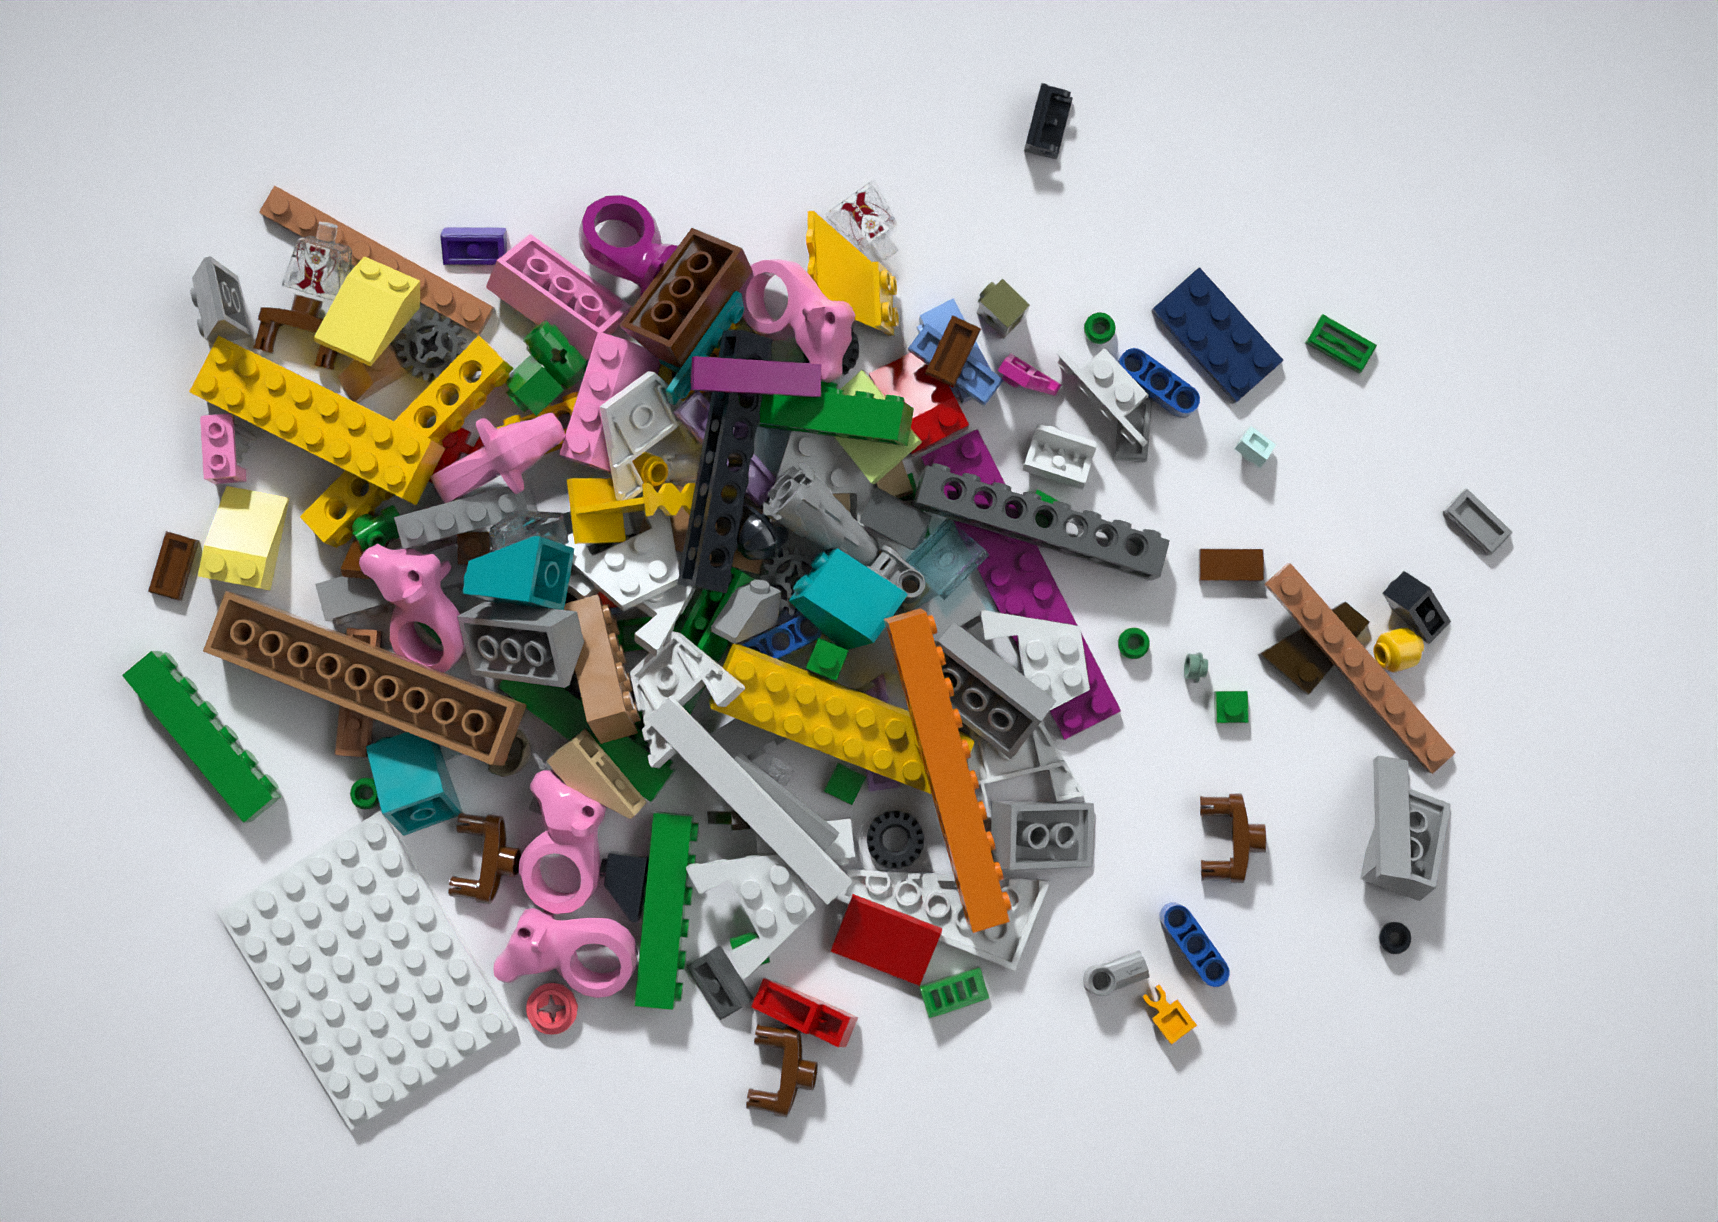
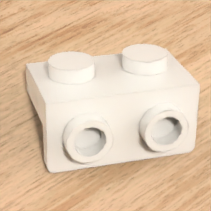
(1060, 456)

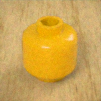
(1398, 649)

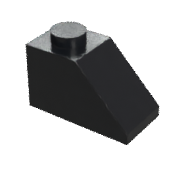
(1417, 606)
(626, 881)

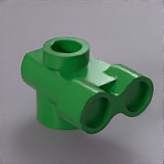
(376, 530)

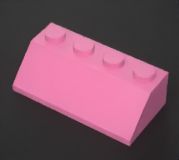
(554, 290)
(610, 369)

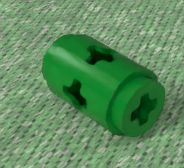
(540, 344)

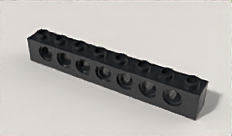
(716, 476)

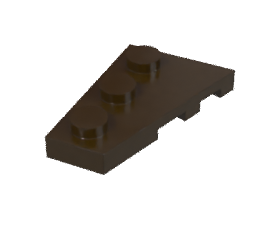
(1302, 659)

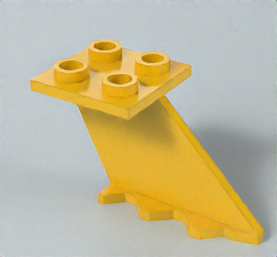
(850, 276)
(599, 516)

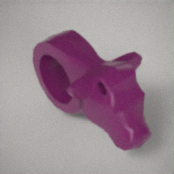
(634, 263)

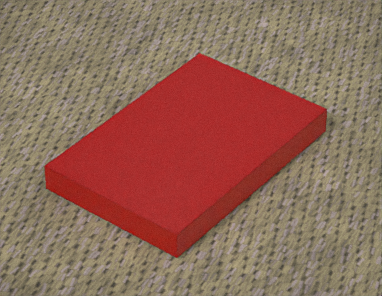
(886, 939)

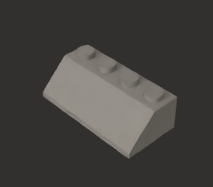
(522, 643)
(991, 693)

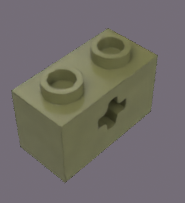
(1002, 307)

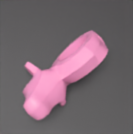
(815, 321)
(505, 453)
(414, 586)
(571, 831)
(550, 944)

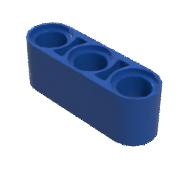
(1174, 384)
(792, 629)
(1205, 955)

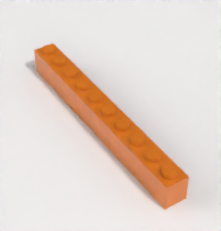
(947, 769)

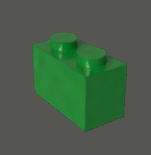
(532, 386)

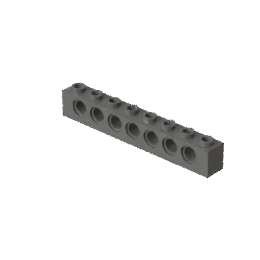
(1150, 544)

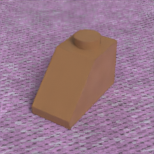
(364, 380)

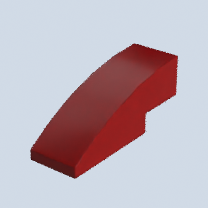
(804, 1012)

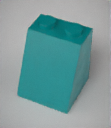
(522, 574)
(846, 599)
(412, 782)

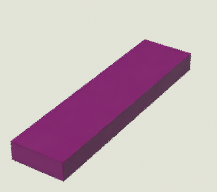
(756, 377)

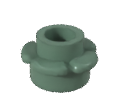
(1195, 667)

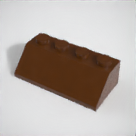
(687, 296)

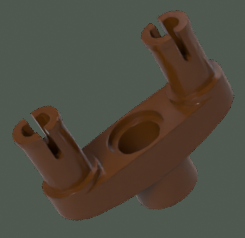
(303, 315)
(1245, 838)
(496, 859)
(794, 1075)

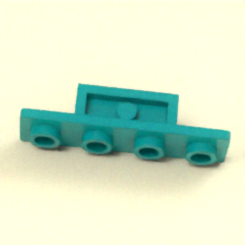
(712, 339)

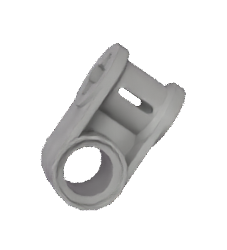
(898, 571)

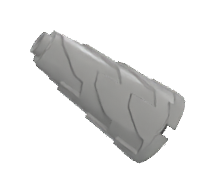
(814, 513)

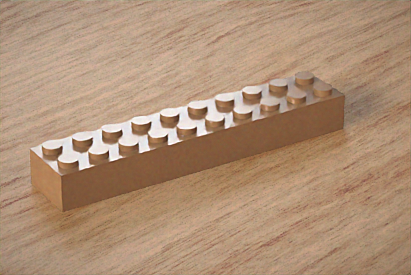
(365, 678)

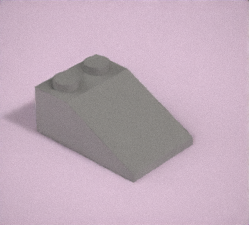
(219, 302)
(1042, 834)
(1427, 837)

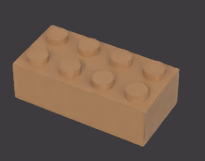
(602, 673)

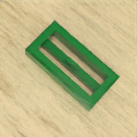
(1333, 353)

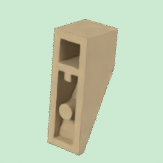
(592, 772)

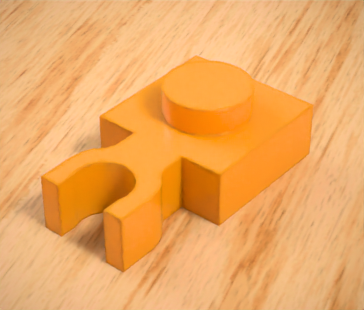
(1171, 1019)

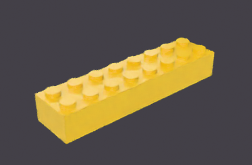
(317, 420)
(825, 716)

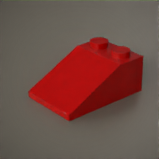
(936, 410)

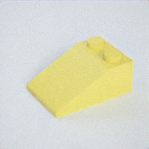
(369, 311)
(244, 538)

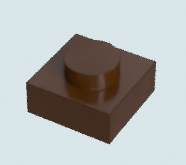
(472, 545)

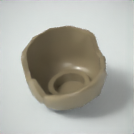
(517, 757)

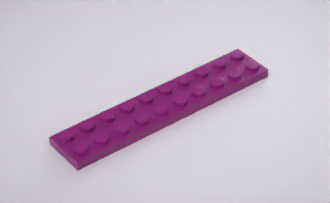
(1022, 581)

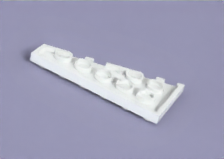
(937, 901)

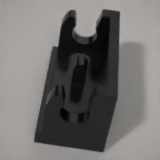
(1048, 121)

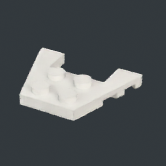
(633, 424)
(831, 466)
(634, 567)
(662, 608)
(1048, 651)
(677, 673)
(1034, 755)
(770, 895)

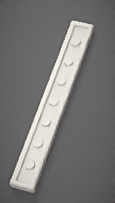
(749, 799)

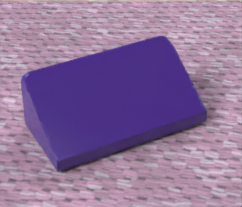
(473, 245)

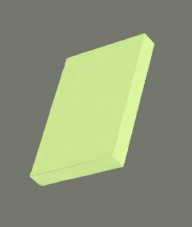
(871, 457)

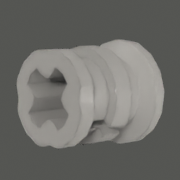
(242, 439)

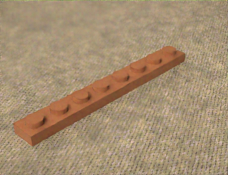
(434, 290)
(1359, 668)

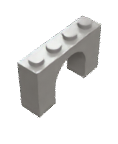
(461, 515)

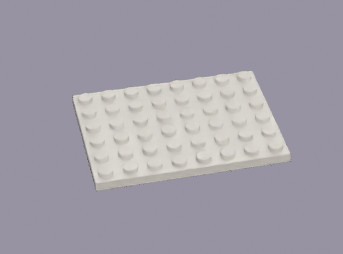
(366, 969)

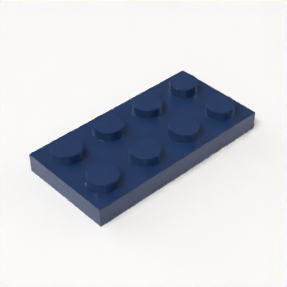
(1217, 335)

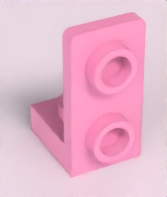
(220, 450)

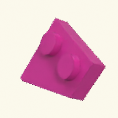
(1019, 372)

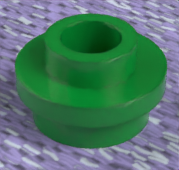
(1106, 321)
(1141, 636)
(357, 797)

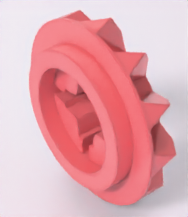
(542, 1019)

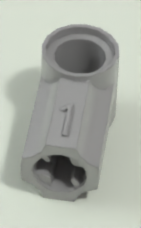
(1119, 973)

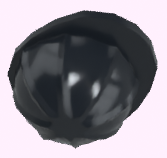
(758, 536)

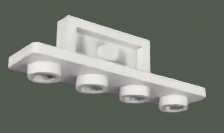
(1112, 386)

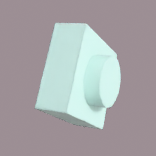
(1255, 447)

